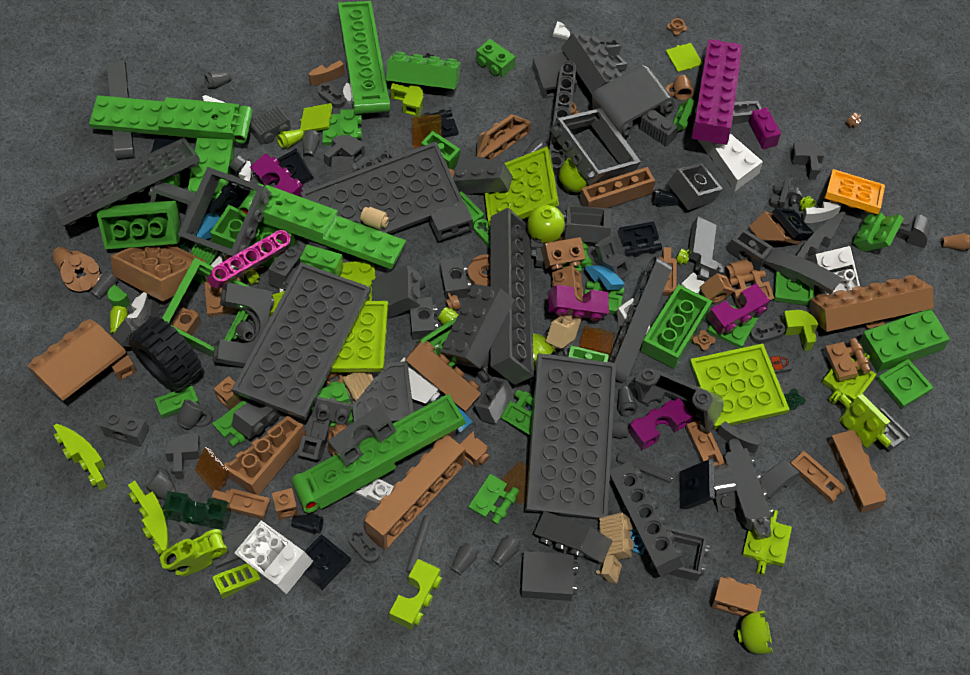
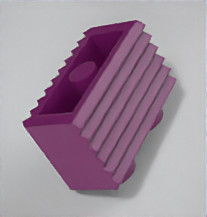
(765, 128)

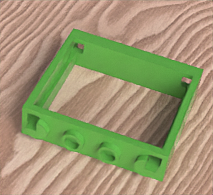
(204, 269)

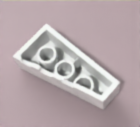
(734, 161)

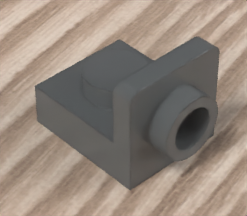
(189, 530)

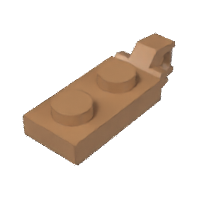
(671, 283)
(244, 502)

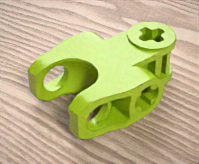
(195, 553)

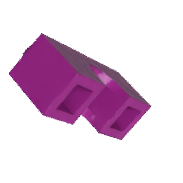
(268, 170)
(563, 303)
(727, 318)
(672, 414)

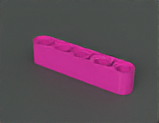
(243, 264)

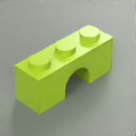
(409, 610)

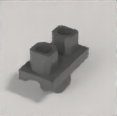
(788, 194)
(331, 410)

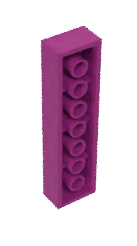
(717, 92)

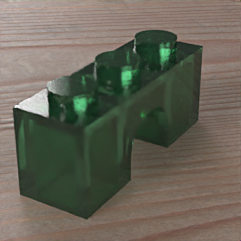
(210, 514)

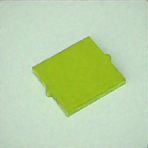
(684, 57)
(316, 117)

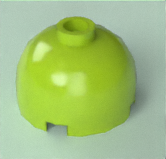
(571, 178)
(546, 223)
(755, 633)

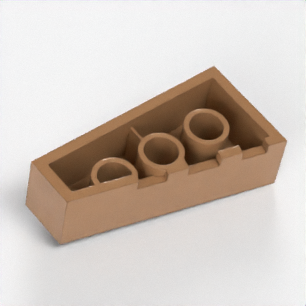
(266, 456)

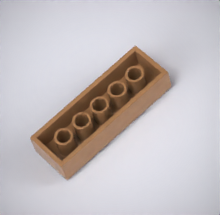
(871, 303)
(414, 492)

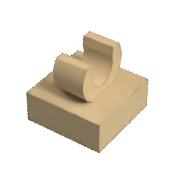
(610, 570)

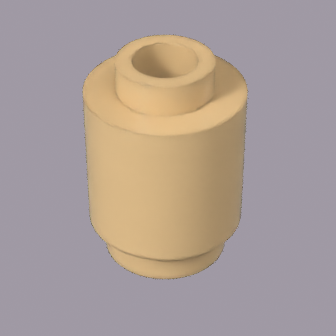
(374, 218)

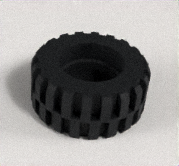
(165, 354)

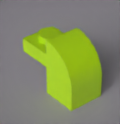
(411, 97)
(801, 323)

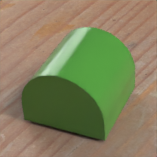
(118, 297)

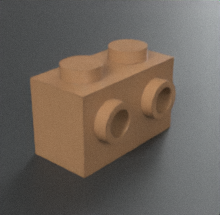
(563, 253)
(569, 277)
(736, 597)

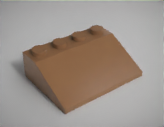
(153, 268)
(75, 359)

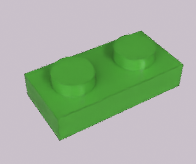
(684, 111)
(172, 402)

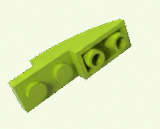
(82, 452)
(154, 518)

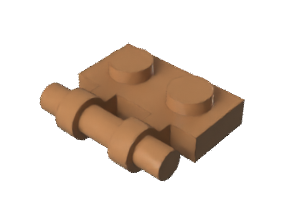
(754, 276)
(841, 360)

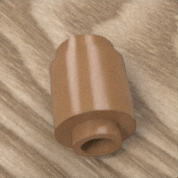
(739, 267)

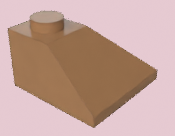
(770, 229)

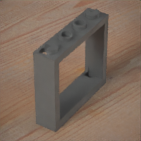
(608, 134)
(201, 202)

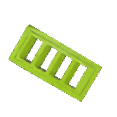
(233, 588)

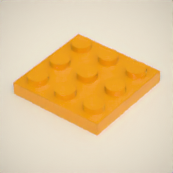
(855, 192)

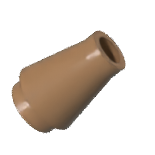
(958, 241)

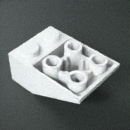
(840, 263)
(274, 557)

